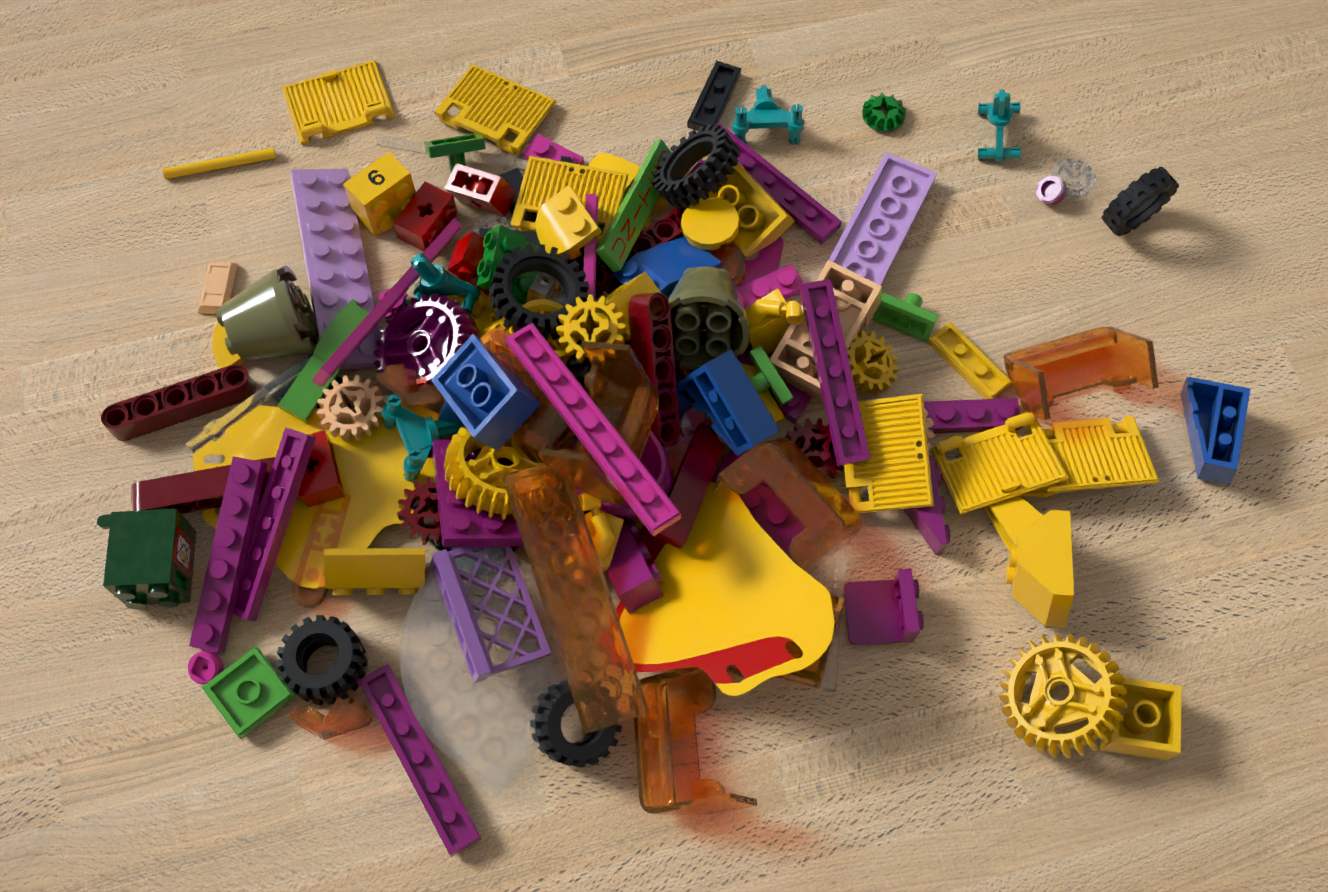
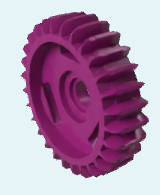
(431, 319)

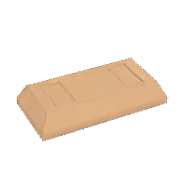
(217, 286)

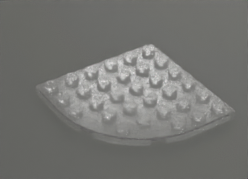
(487, 722)

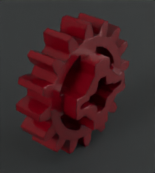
(816, 438)
(421, 517)

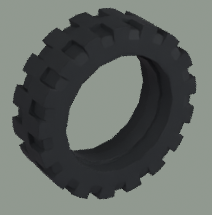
(1140, 201)

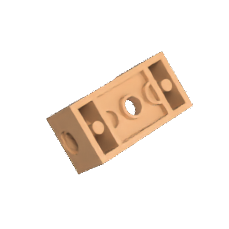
(856, 304)

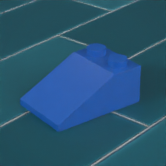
(666, 264)
(485, 393)

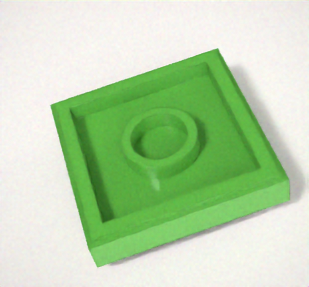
(248, 692)

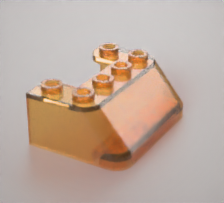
(804, 490)

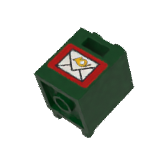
(149, 557)

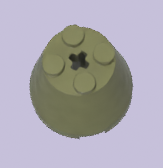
(707, 317)
(269, 319)

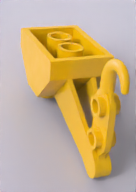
(1038, 556)

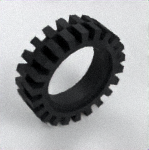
(688, 190)
(532, 261)

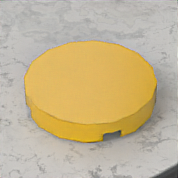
(710, 223)

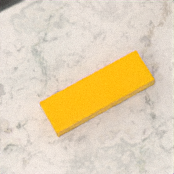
(969, 361)

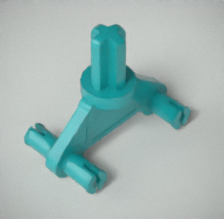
(999, 114)
(768, 115)
(435, 280)
(415, 433)

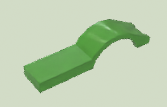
(303, 394)

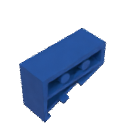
(730, 402)
(1215, 426)

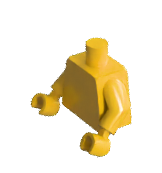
(770, 320)
(602, 527)

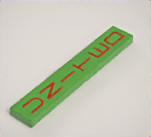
(633, 211)

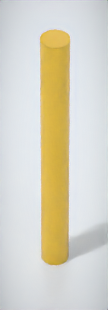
(219, 163)

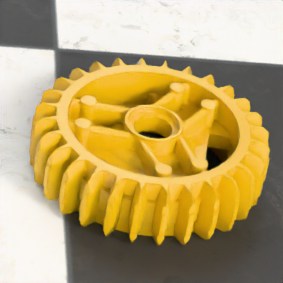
(482, 478)
(1086, 700)

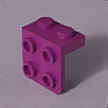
(883, 610)

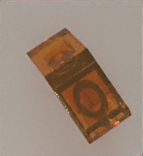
(404, 385)
(340, 720)

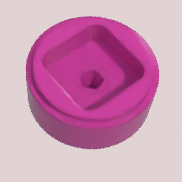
(205, 666)

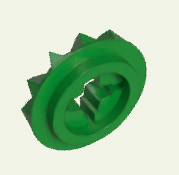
(876, 119)

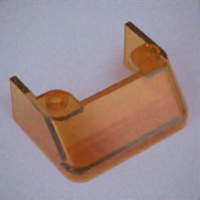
(1080, 363)
(629, 403)
(669, 749)

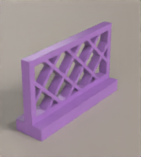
(463, 618)

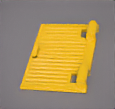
(338, 102)
(495, 107)
(548, 177)
(1100, 452)
(998, 463)
(894, 472)

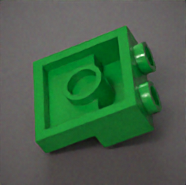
(497, 244)

